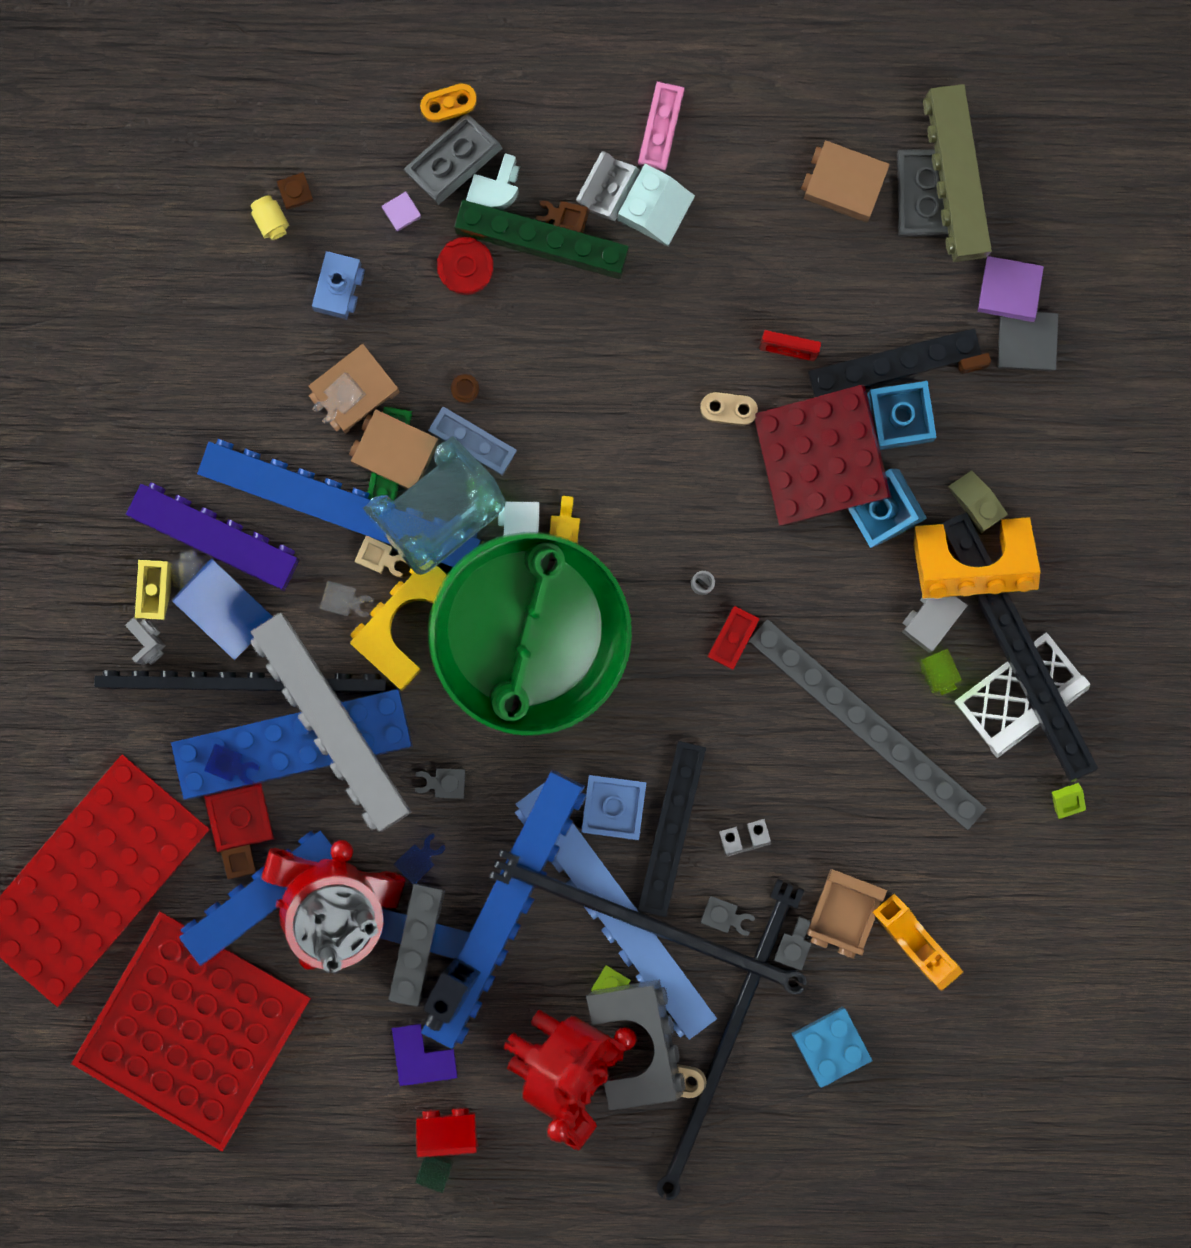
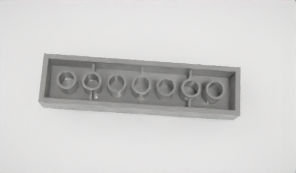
(331, 723)

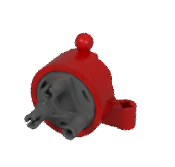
(330, 906)

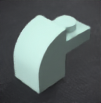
(499, 192)

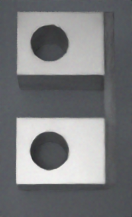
(757, 840)

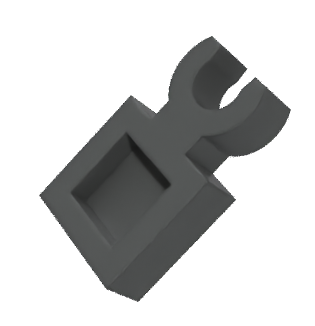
(447, 783)
(722, 915)

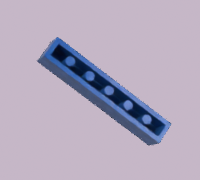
(245, 907)

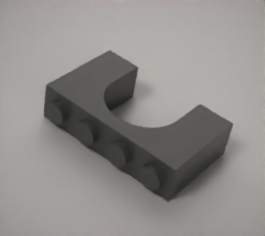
(416, 944)
(646, 1006)

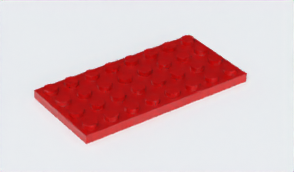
(93, 878)

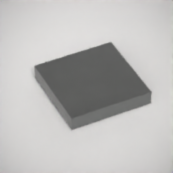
(1028, 343)

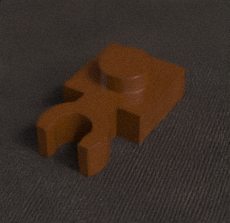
(566, 216)

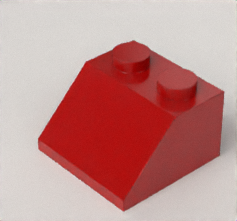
(446, 1133)

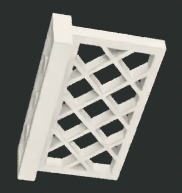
(1028, 721)

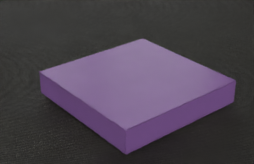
(1010, 288)

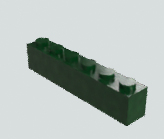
(541, 239)

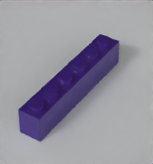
(212, 536)

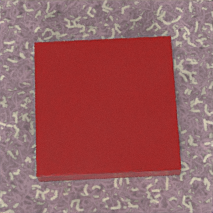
(790, 345)
(239, 817)

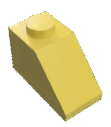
(153, 589)

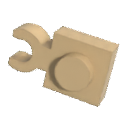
(377, 555)

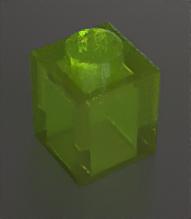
(940, 672)

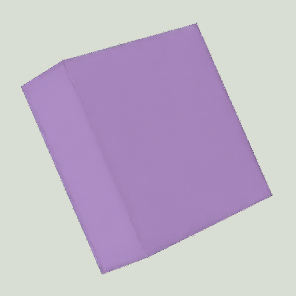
(401, 211)

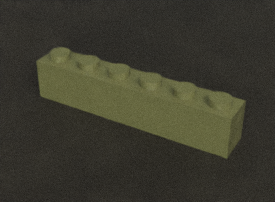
(958, 173)

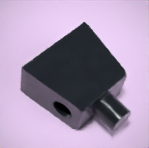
(449, 993)

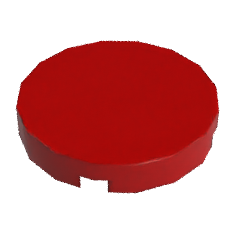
(465, 266)

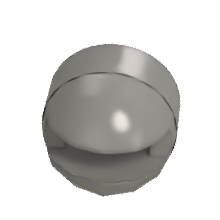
(705, 579)

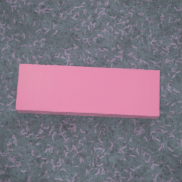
(661, 126)

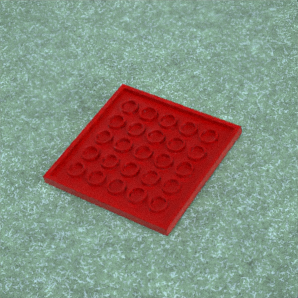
(191, 1034)

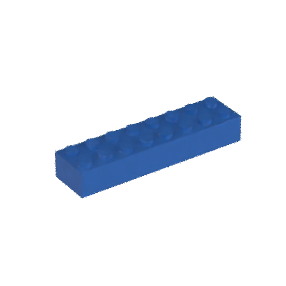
(285, 746)

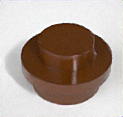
(465, 388)

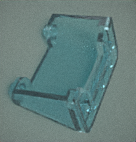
(439, 509)

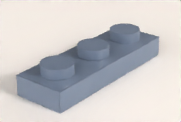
(479, 443)

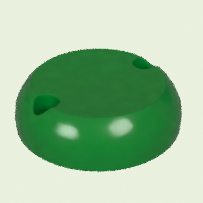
(529, 633)

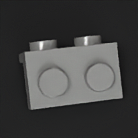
(607, 186)
(147, 634)

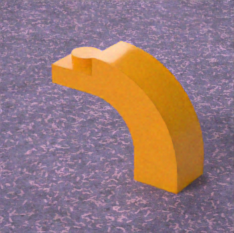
(917, 942)

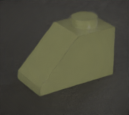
(977, 501)

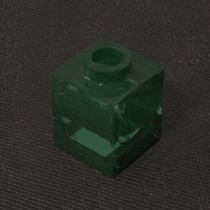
(434, 1172)

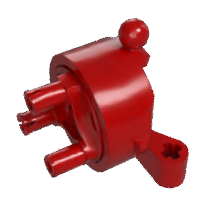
(566, 1072)

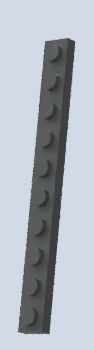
(867, 725)

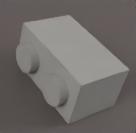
(933, 620)

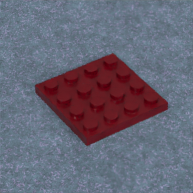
(822, 455)

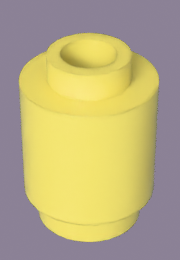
(269, 217)

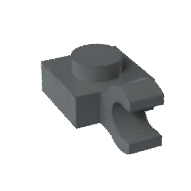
(793, 948)

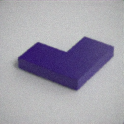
(415, 1064)

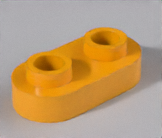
(447, 100)

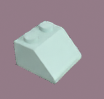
(655, 205)

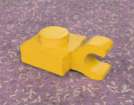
(565, 525)

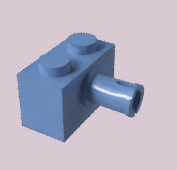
(337, 285)

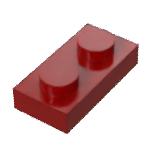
(733, 638)

